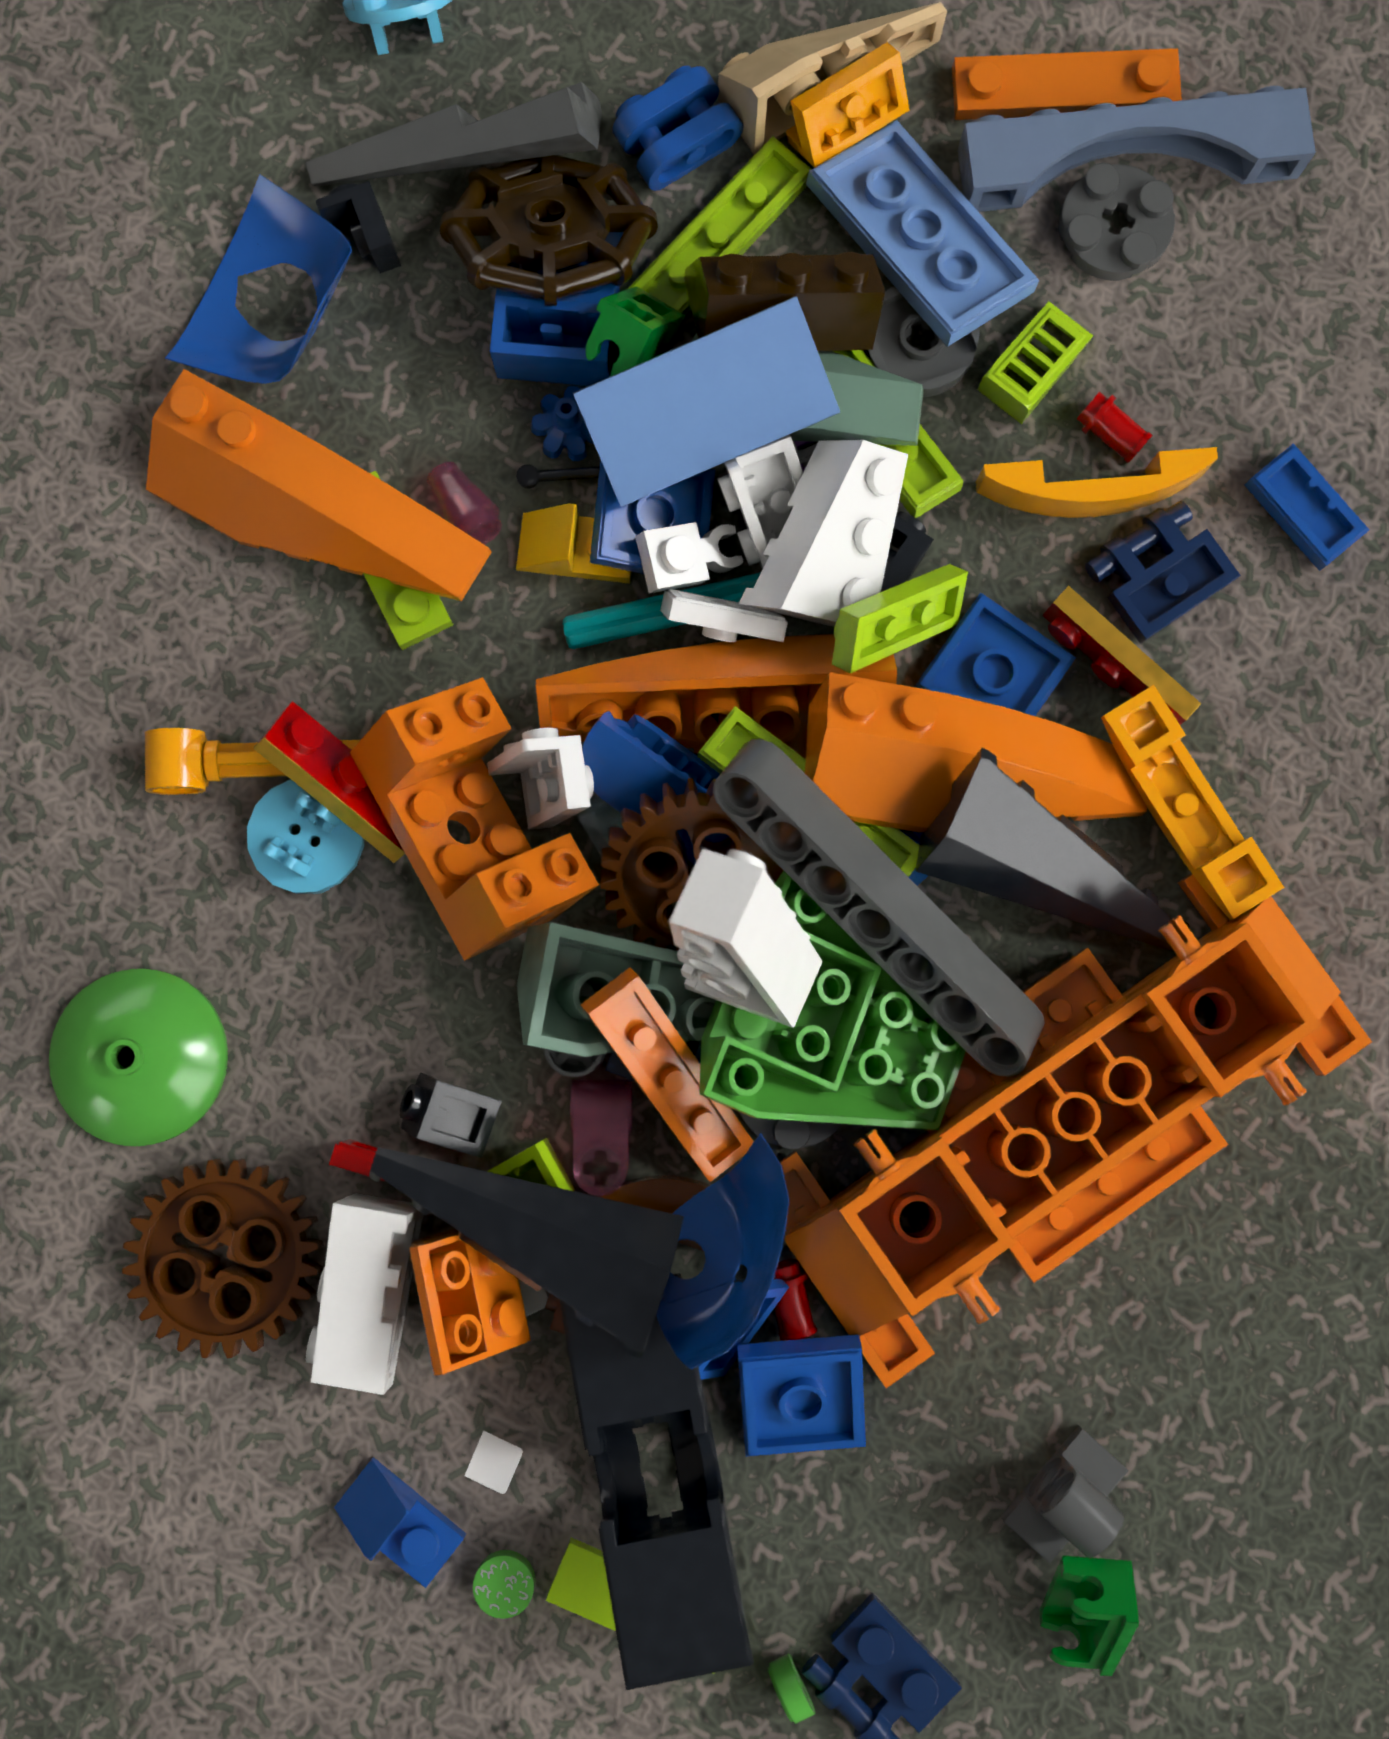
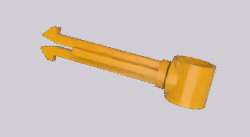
(185, 762)

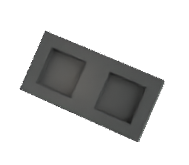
(1070, 1500)

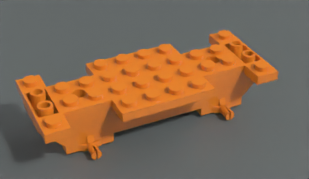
(1075, 1137)

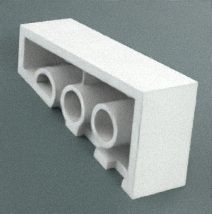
(742, 939)

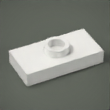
(721, 617)

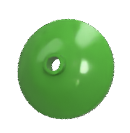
(175, 1066)

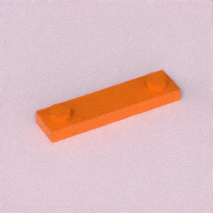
(1062, 81)
(666, 1073)

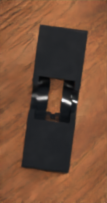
(673, 1575)

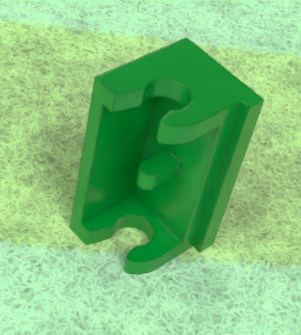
(637, 324)
(1097, 1605)

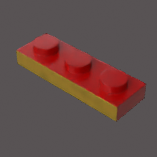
(1114, 655)
(329, 774)

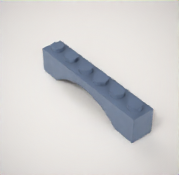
(1242, 135)

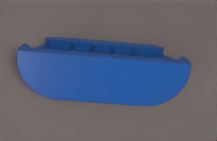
(638, 760)

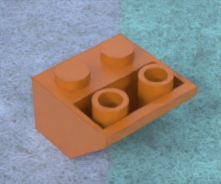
(465, 1302)

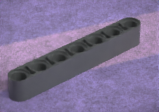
(879, 907)

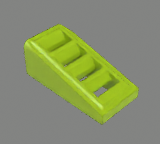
(1008, 393)

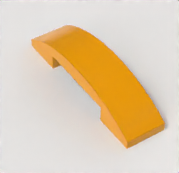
(1024, 488)
(1186, 806)

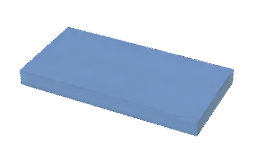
(922, 232)
(707, 401)

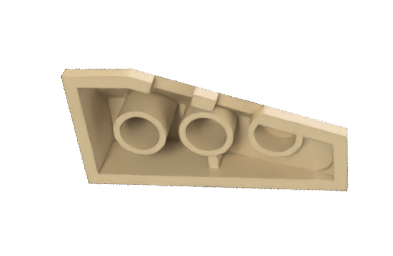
(770, 77)

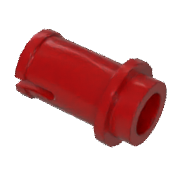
(1113, 426)
(793, 1309)

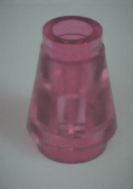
(464, 503)

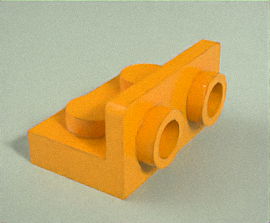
(849, 105)

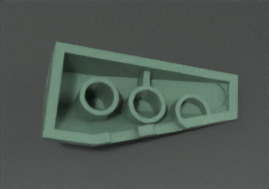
(871, 405)
(570, 964)

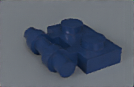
(1171, 586)
(893, 1662)

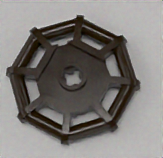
(576, 230)

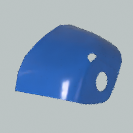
(271, 232)
(735, 1224)

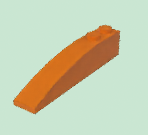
(297, 496)
(688, 684)
(897, 749)

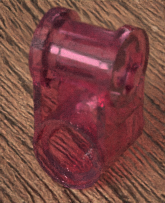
(601, 1121)

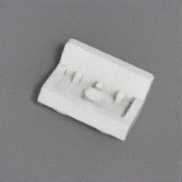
(761, 488)
(551, 775)

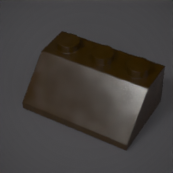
(836, 293)

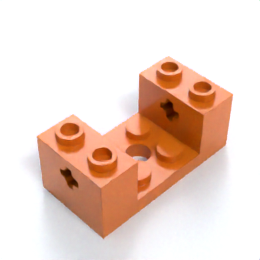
(430, 770)

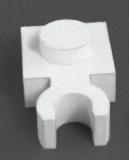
(679, 558)

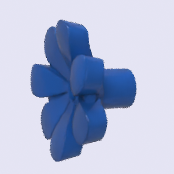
(562, 425)

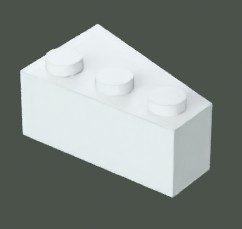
(835, 535)
(363, 1293)

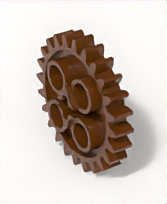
(646, 886)
(204, 1308)

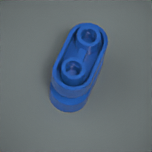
(676, 126)

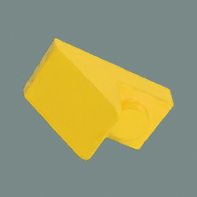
(560, 544)

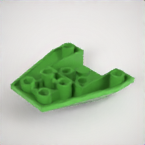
(854, 1054)

